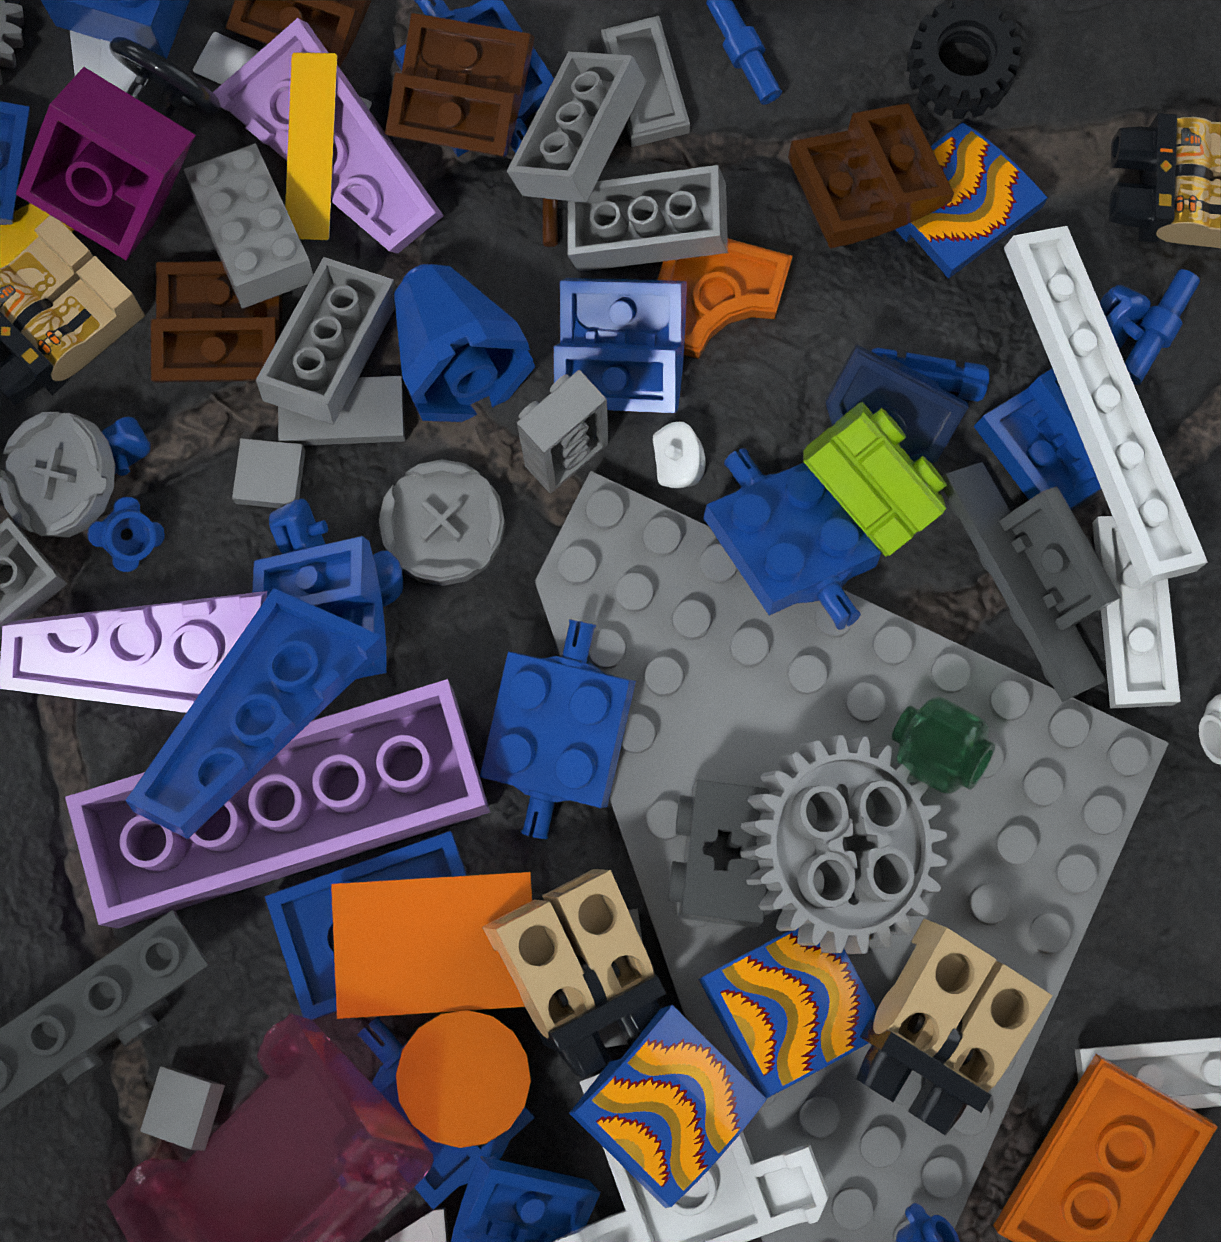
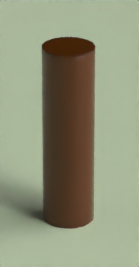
(550, 222)

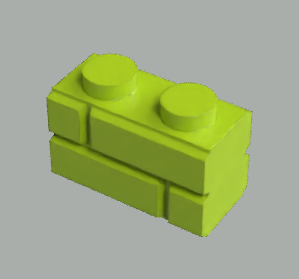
(876, 478)

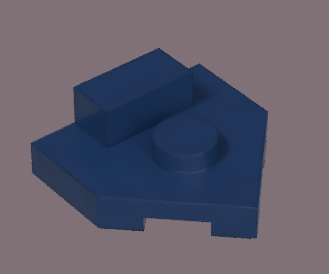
(913, 401)

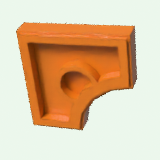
(727, 289)

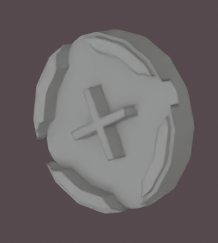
(57, 474)
(442, 522)

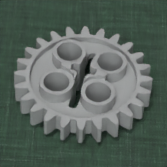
(793, 849)

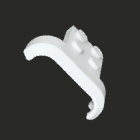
(727, 1204)

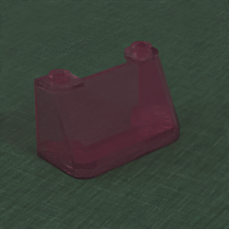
(295, 1163)

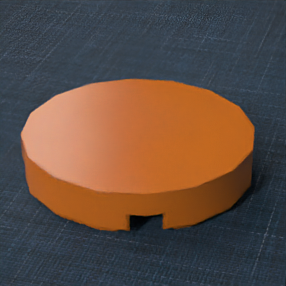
(463, 1078)

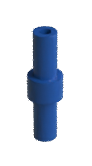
(745, 50)
(1161, 325)

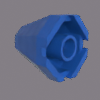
(456, 345)

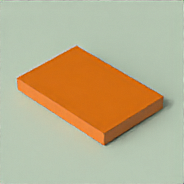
(423, 944)
(1106, 1163)

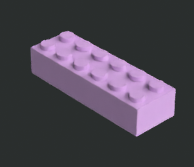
(324, 797)

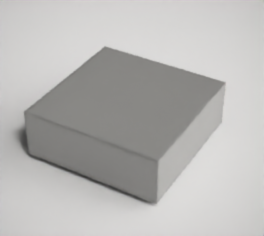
(268, 473)
(182, 1108)

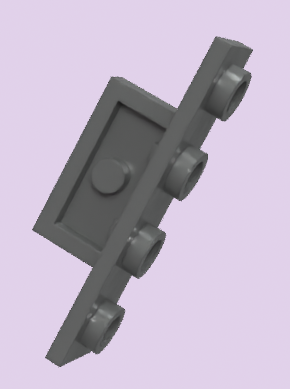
(1040, 569)
(96, 1009)

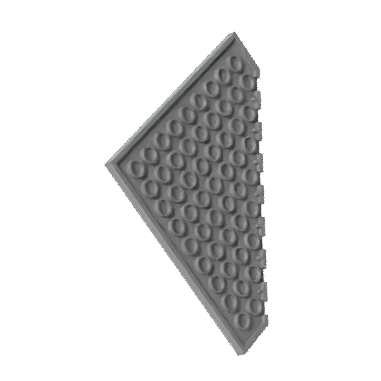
(738, 688)

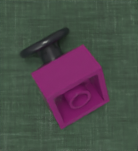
(113, 153)

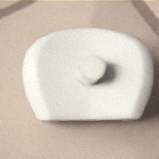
(678, 456)

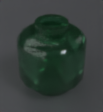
(943, 745)

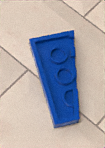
(255, 703)

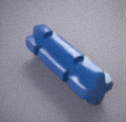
(968, 381)

